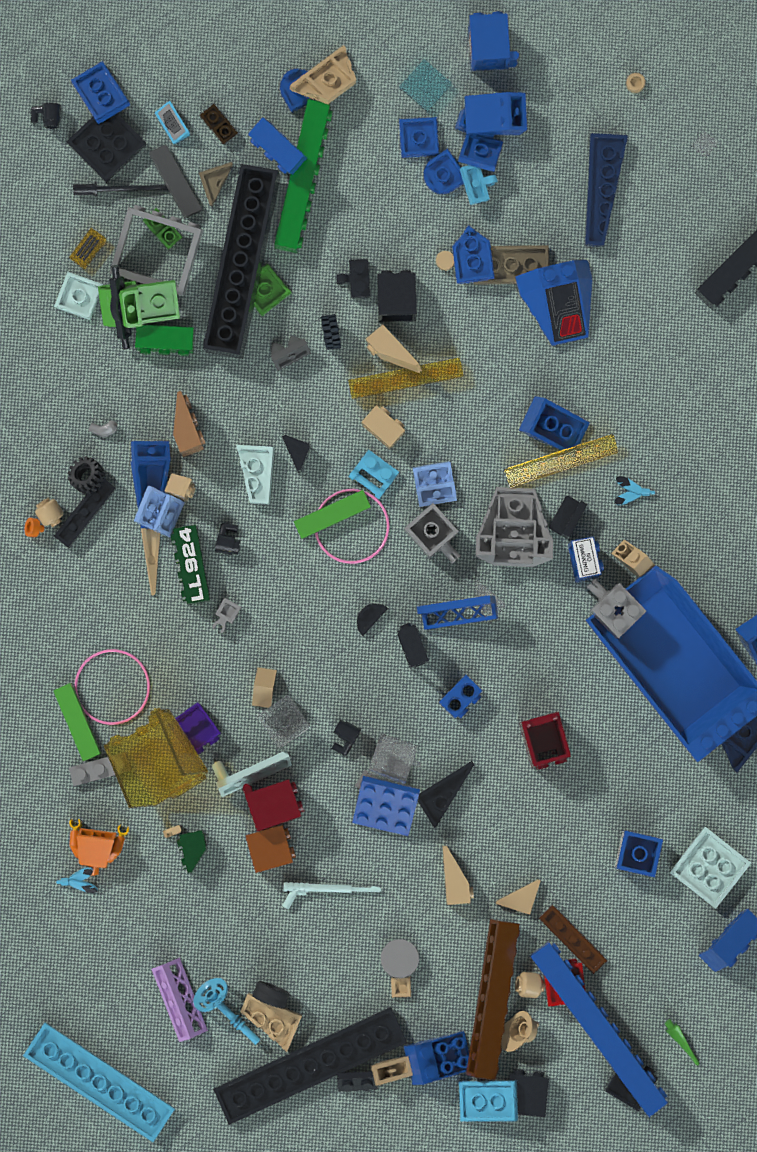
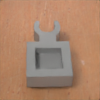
(227, 612)

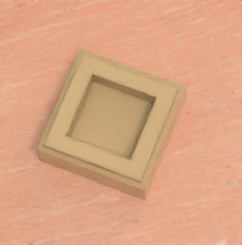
(401, 987)

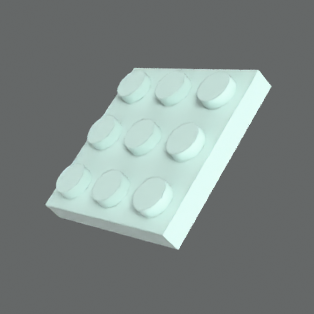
(710, 867)

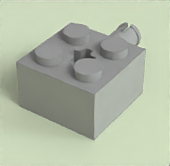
(431, 543)
(606, 604)

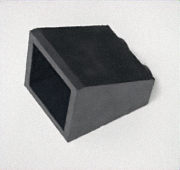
(396, 296)

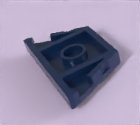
(741, 745)

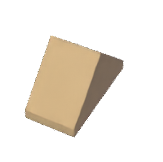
(264, 687)
(391, 1070)

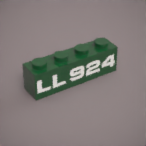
(191, 565)

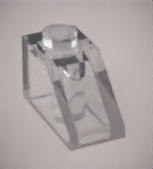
(481, 590)

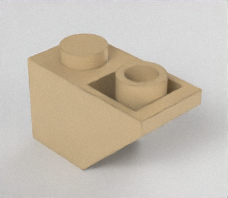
(180, 487)
(633, 558)

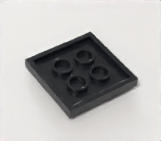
(106, 145)

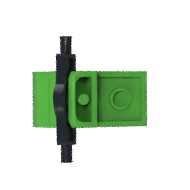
(132, 305)

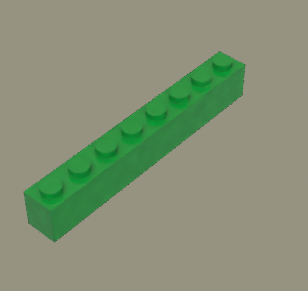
(302, 183)

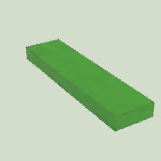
(332, 514)
(77, 722)

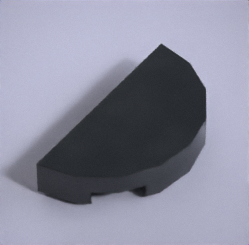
(369, 616)

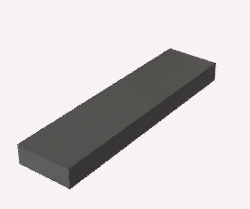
(175, 181)

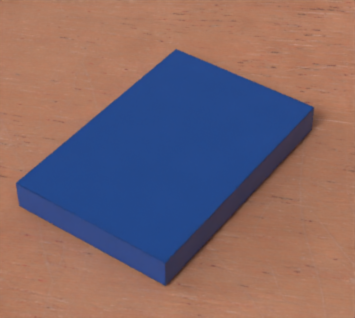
(100, 92)

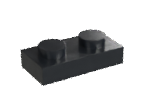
(356, 1081)

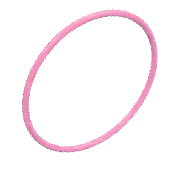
(387, 530)
(148, 686)

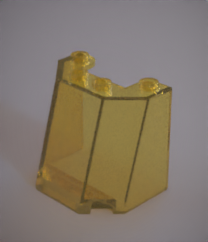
(155, 761)

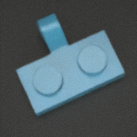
(476, 184)

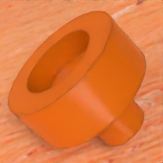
(33, 527)

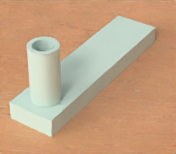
(229, 784)

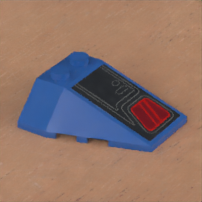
(559, 299)

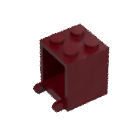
(544, 735)
(273, 804)

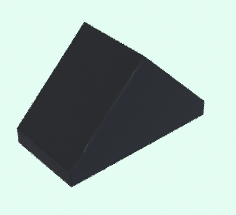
(298, 451)

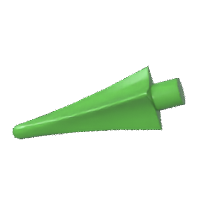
(676, 1033)

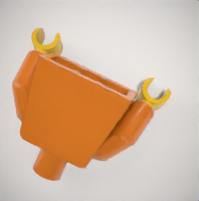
(95, 847)

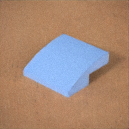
(434, 483)
(159, 511)

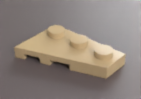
(276, 1022)

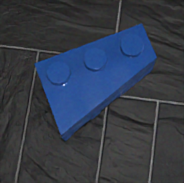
(276, 146)
(731, 942)

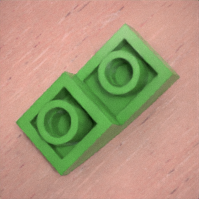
(166, 234)

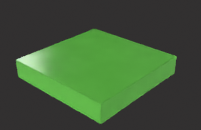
(270, 290)

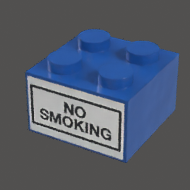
(585, 559)
(638, 853)

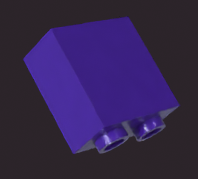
(198, 727)

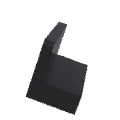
(567, 517)

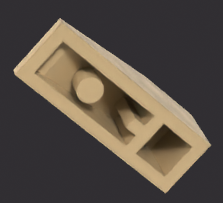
(390, 349)
(455, 882)

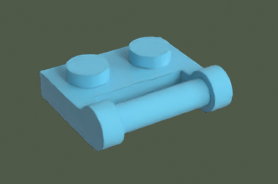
(377, 469)

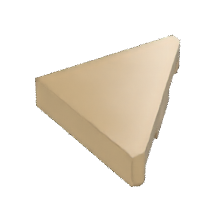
(521, 899)

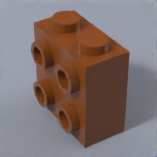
(270, 848)

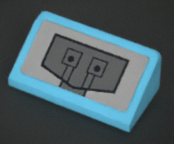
(172, 123)

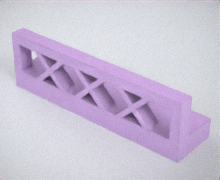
(176, 1001)

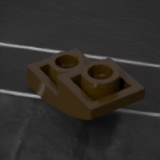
(218, 124)

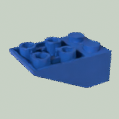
(496, 114)
(438, 1058)

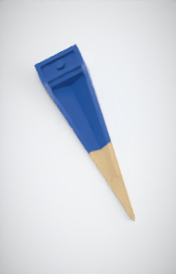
(150, 468)

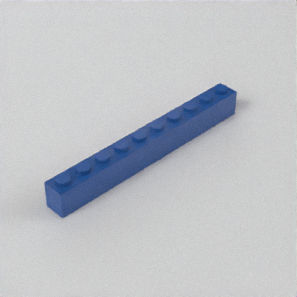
(598, 1028)

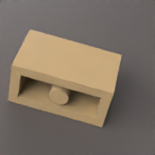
(383, 426)

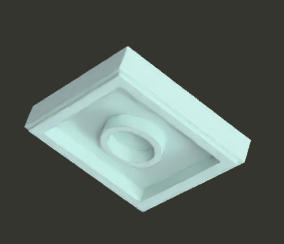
(78, 296)

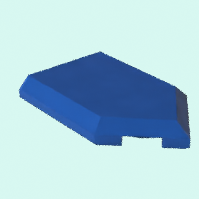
(472, 257)

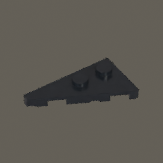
(439, 796)

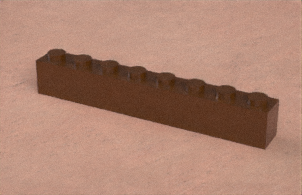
(493, 999)

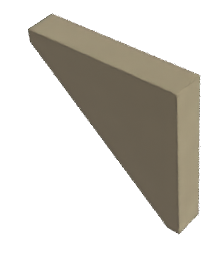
(214, 179)

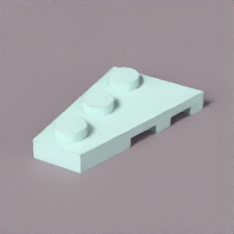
(257, 471)

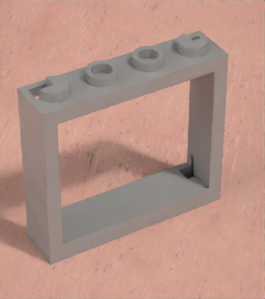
(174, 222)

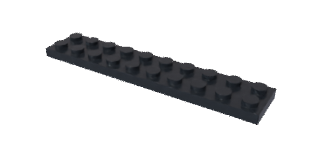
(309, 1065)

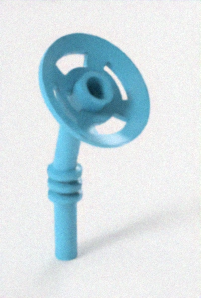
(216, 1000)

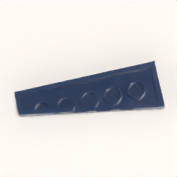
(604, 168)

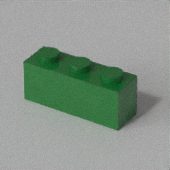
(165, 340)

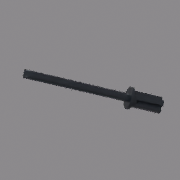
(92, 189)

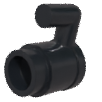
(51, 115)
(227, 544)
(348, 733)

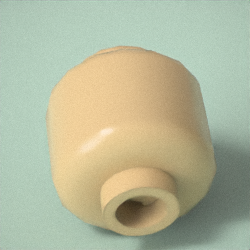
(49, 512)
(529, 985)

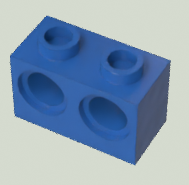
(456, 693)

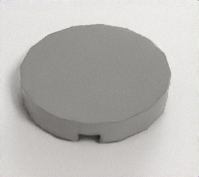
(399, 958)

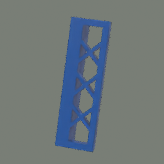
(454, 606)

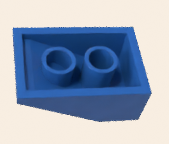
(553, 424)

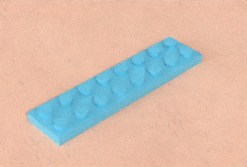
(99, 1082)

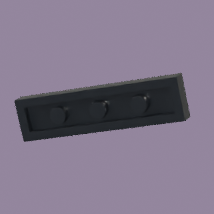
(84, 514)

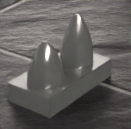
(283, 356)

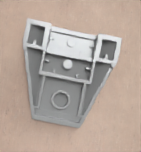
(514, 530)

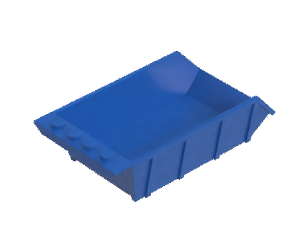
(682, 665)

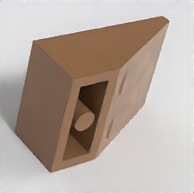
(185, 423)

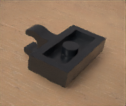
(357, 279)

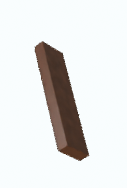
(572, 939)

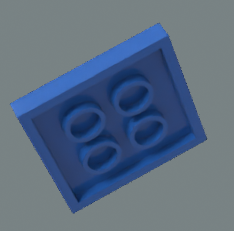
(386, 806)

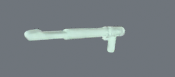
(301, 889)

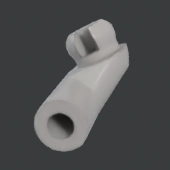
(105, 430)

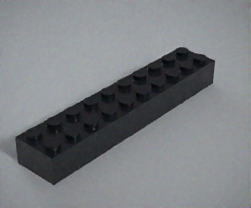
(241, 261)

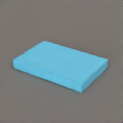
(488, 1100)

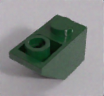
(193, 849)

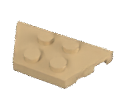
(327, 79)

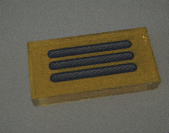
(87, 248)

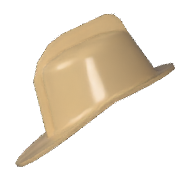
(518, 1031)

